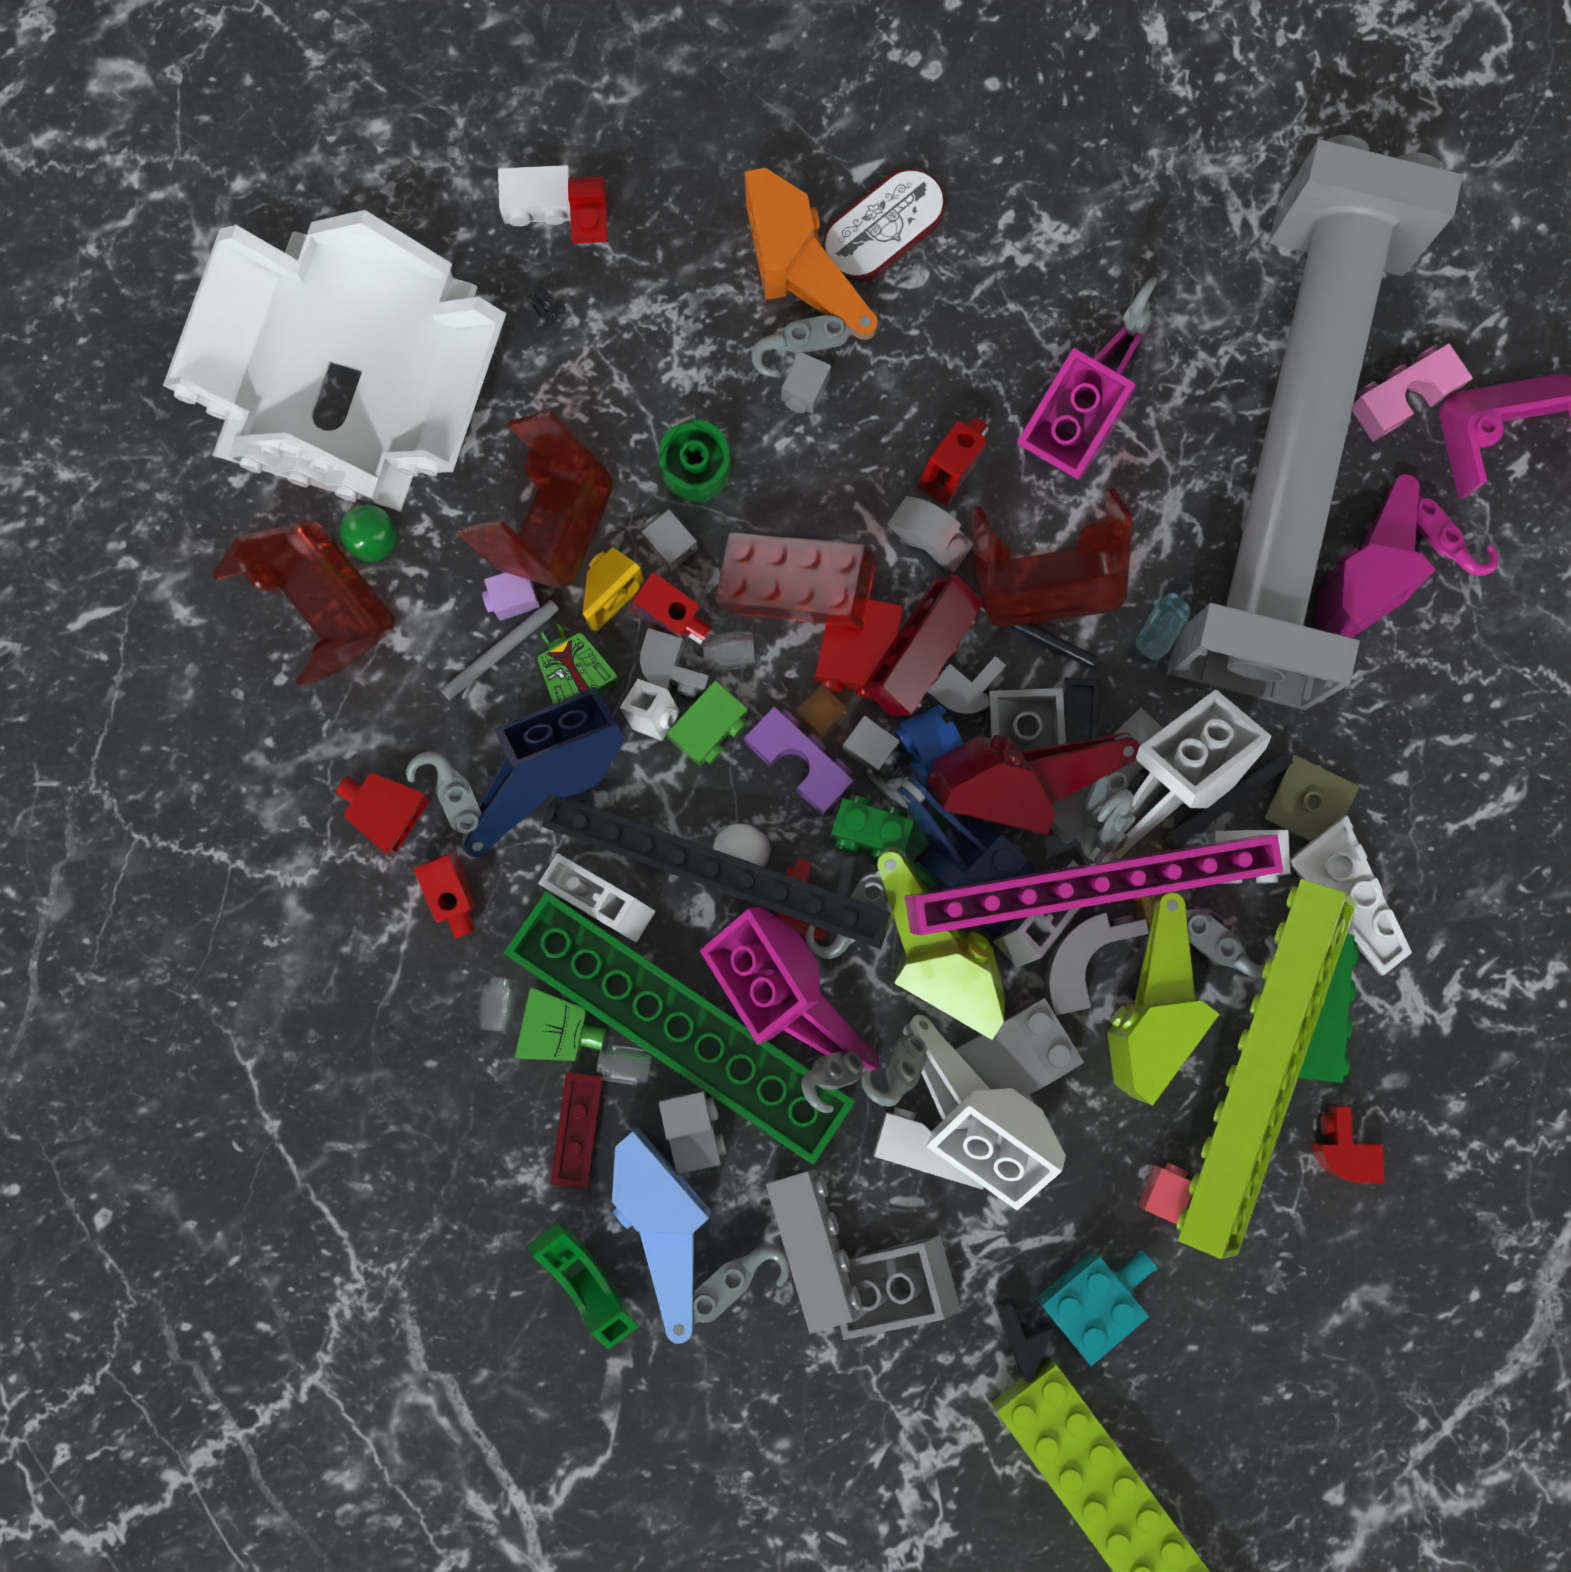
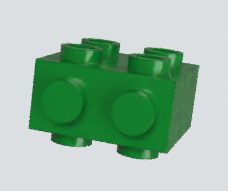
(869, 828)

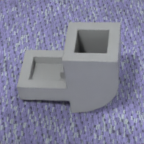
(931, 529)
(660, 663)
(961, 696)

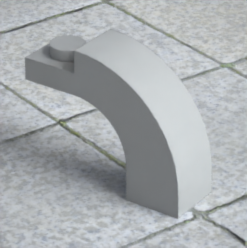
(1068, 961)

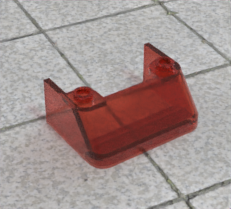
(562, 514)
(1055, 583)
(320, 585)

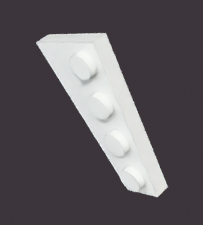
(1341, 864)

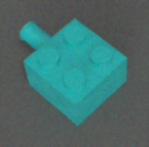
(1097, 1304)

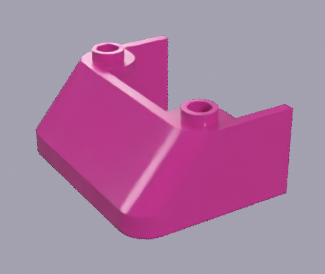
(1476, 419)

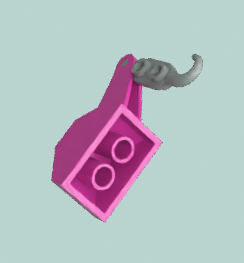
(1087, 398)
(777, 988)

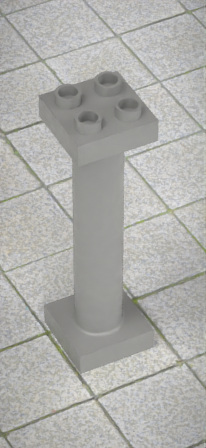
(1355, 221)

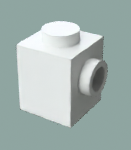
(650, 709)

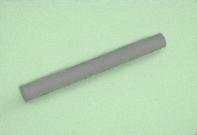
(499, 650)

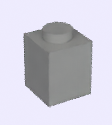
(805, 383)
(669, 539)
(872, 745)

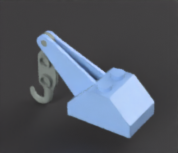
(667, 1216)

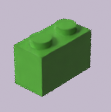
(709, 724)

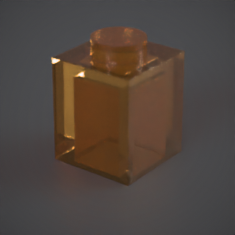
(821, 712)

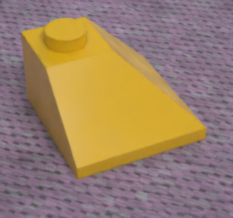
(609, 587)

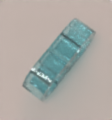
(1163, 626)

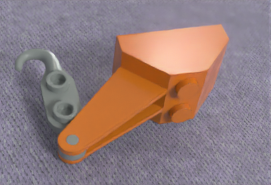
(796, 262)

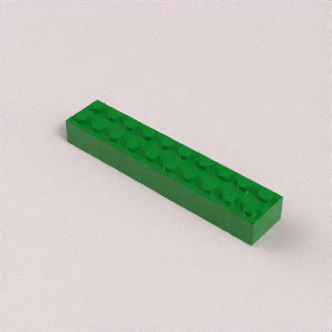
(676, 1026)

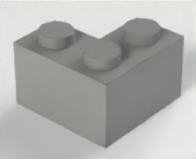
(691, 1131)

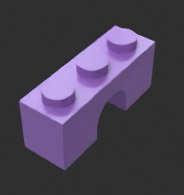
(779, 736)

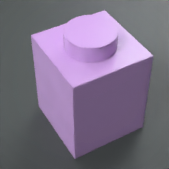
(509, 595)

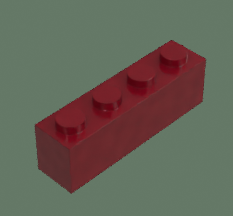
(923, 646)

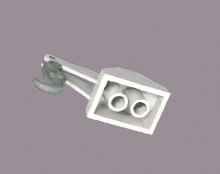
(1195, 758)
(984, 1131)

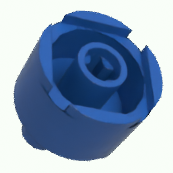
(927, 739)

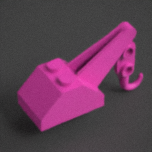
(1386, 567)

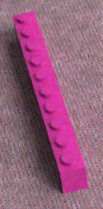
(1092, 884)

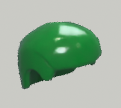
(367, 533)

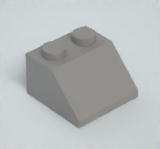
(1028, 717)

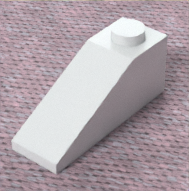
(597, 897)
(905, 1141)

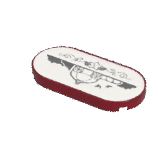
(885, 224)

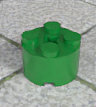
(691, 442)

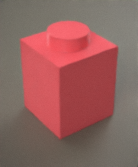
(1166, 1192)

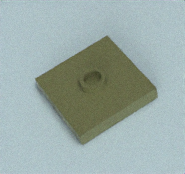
(1308, 800)

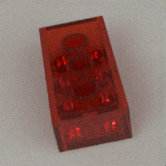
(796, 579)

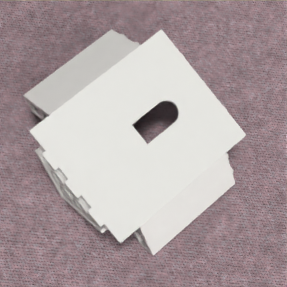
(347, 298)

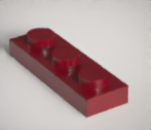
(577, 1130)

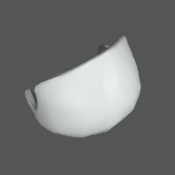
(744, 843)

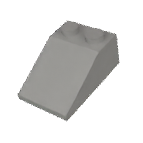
(1024, 1053)
(901, 1287)

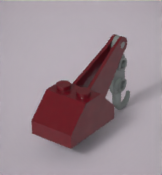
(1017, 787)

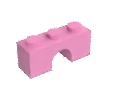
(1433, 376)

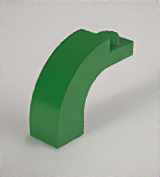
(585, 1283)

